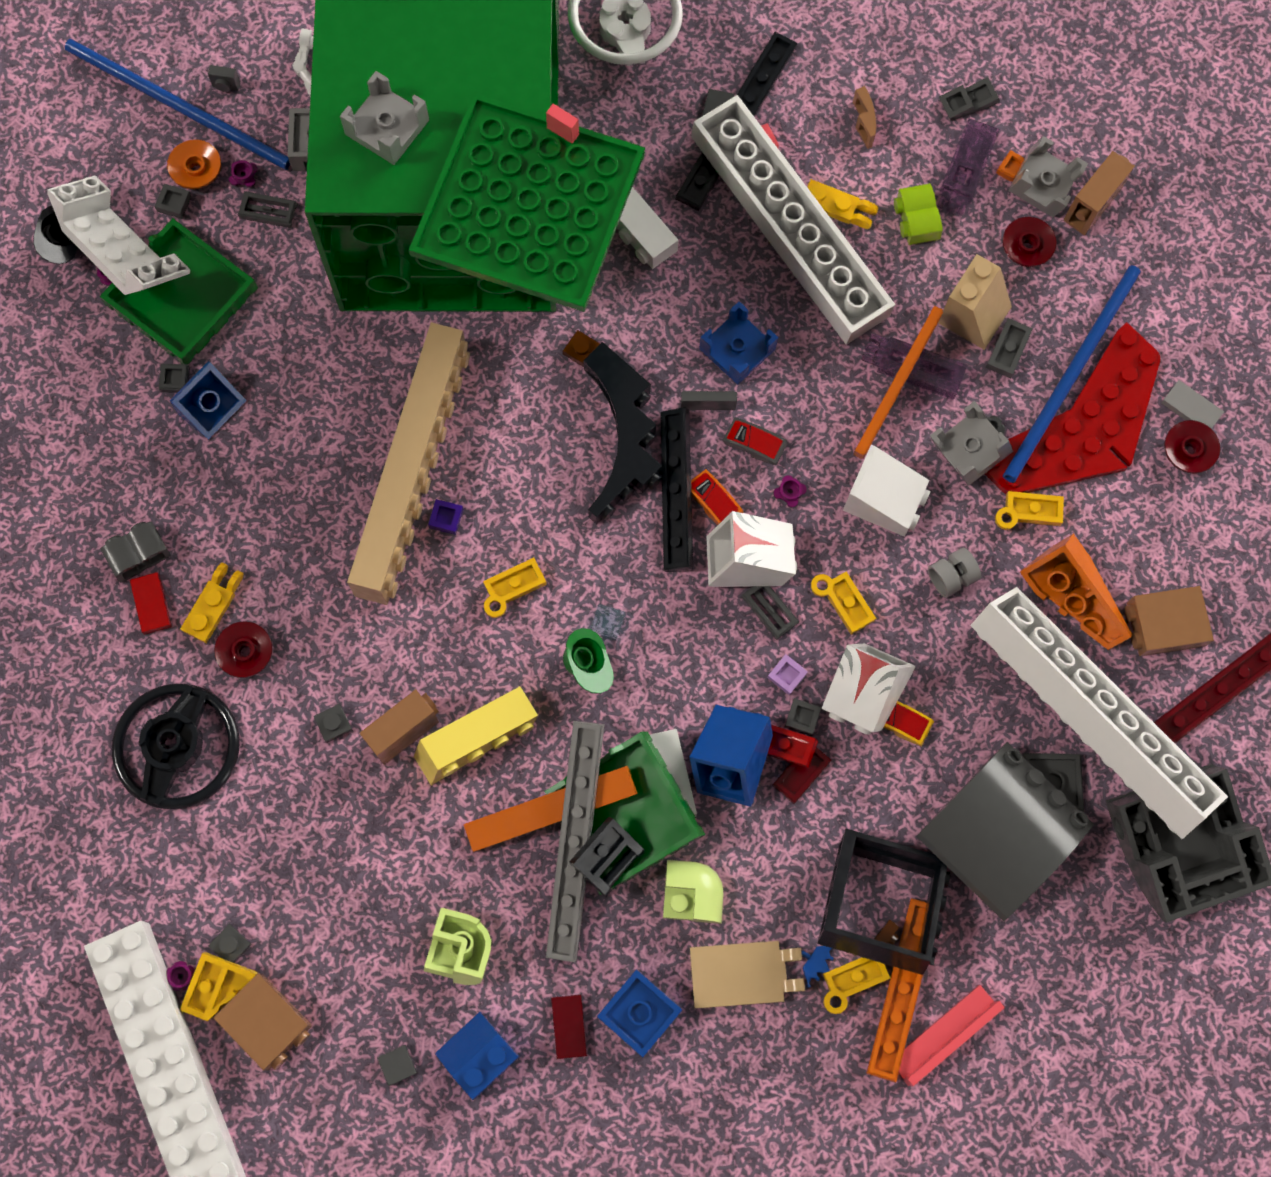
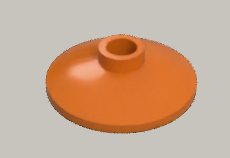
(191, 154)

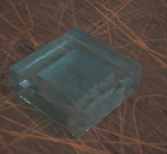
(608, 621)

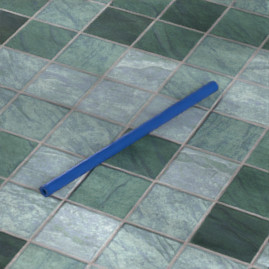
(177, 104)
(1071, 374)

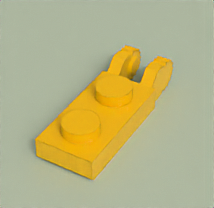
(842, 205)
(211, 604)

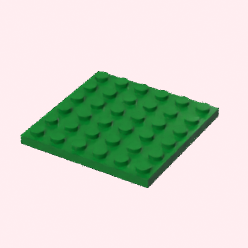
(527, 203)

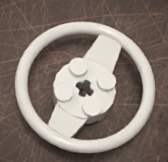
(626, 37)

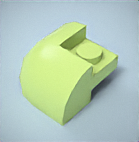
(692, 892)
(459, 948)

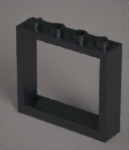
(900, 857)

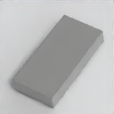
(1191, 405)

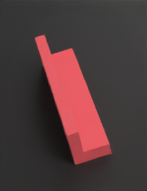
(947, 1034)

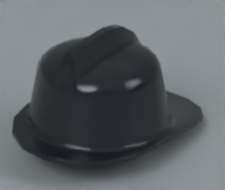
(51, 241)

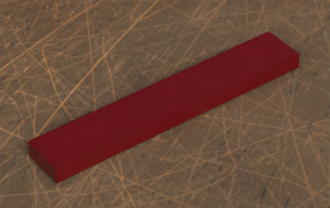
(1217, 691)

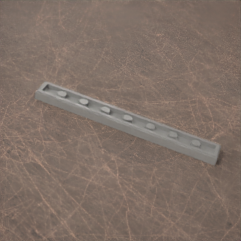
(574, 833)

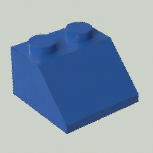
(476, 1056)

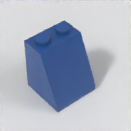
(731, 754)

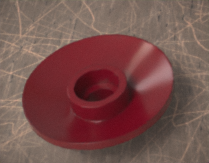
(1030, 231)
(1200, 438)
(233, 640)

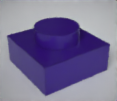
(445, 516)

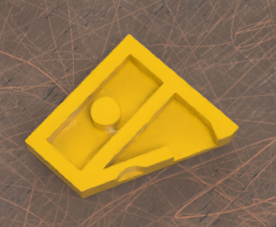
(214, 985)

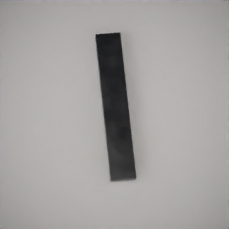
(676, 490)

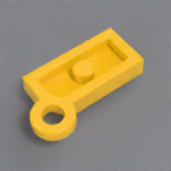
(1031, 509)
(512, 585)
(845, 600)
(852, 979)

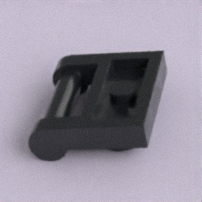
(601, 851)

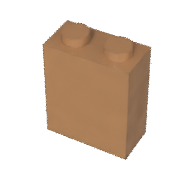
(1098, 192)
(1169, 621)
(401, 726)
(264, 1023)

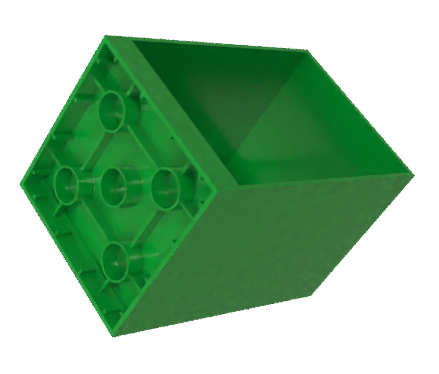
(367, 207)

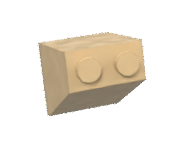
(977, 303)

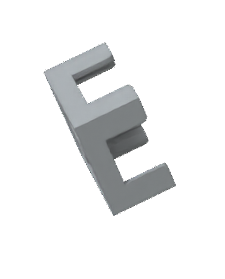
(385, 120)
(298, 137)
(1046, 179)
(972, 444)

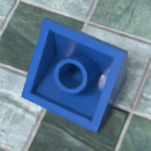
(207, 400)

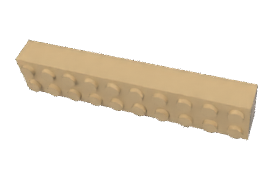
(409, 464)

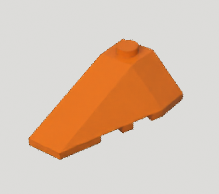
(1074, 584)

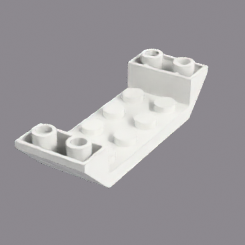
(106, 240)

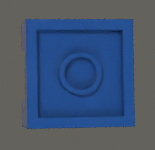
(737, 344)
(639, 1013)

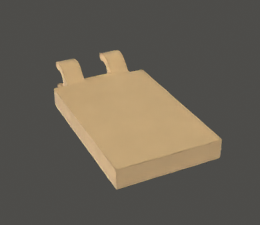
(742, 974)

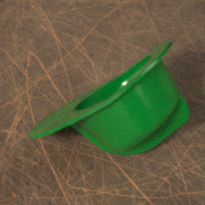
(588, 661)

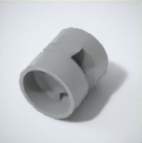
(956, 571)

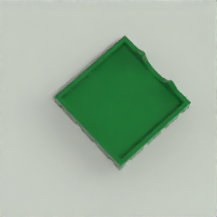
(188, 309)
(655, 816)

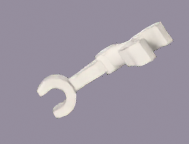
(300, 63)

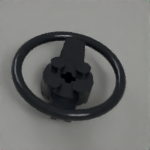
(164, 763)

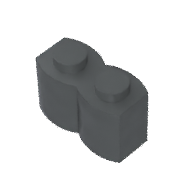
(135, 551)

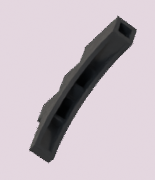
(633, 465)

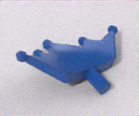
(816, 963)

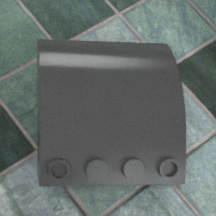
(1005, 831)
(1205, 868)

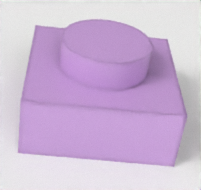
(787, 674)

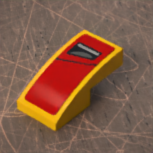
(909, 724)

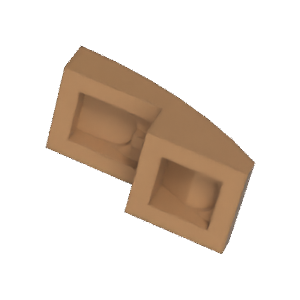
(866, 119)

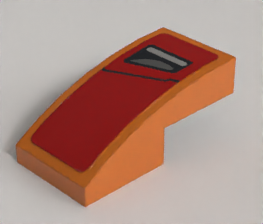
(713, 497)

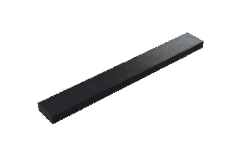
(753, 94)

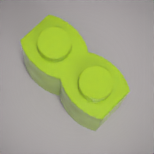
(919, 214)

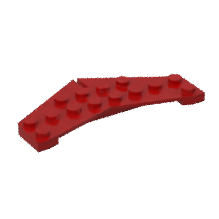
(1102, 418)

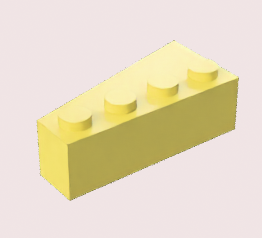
(474, 735)

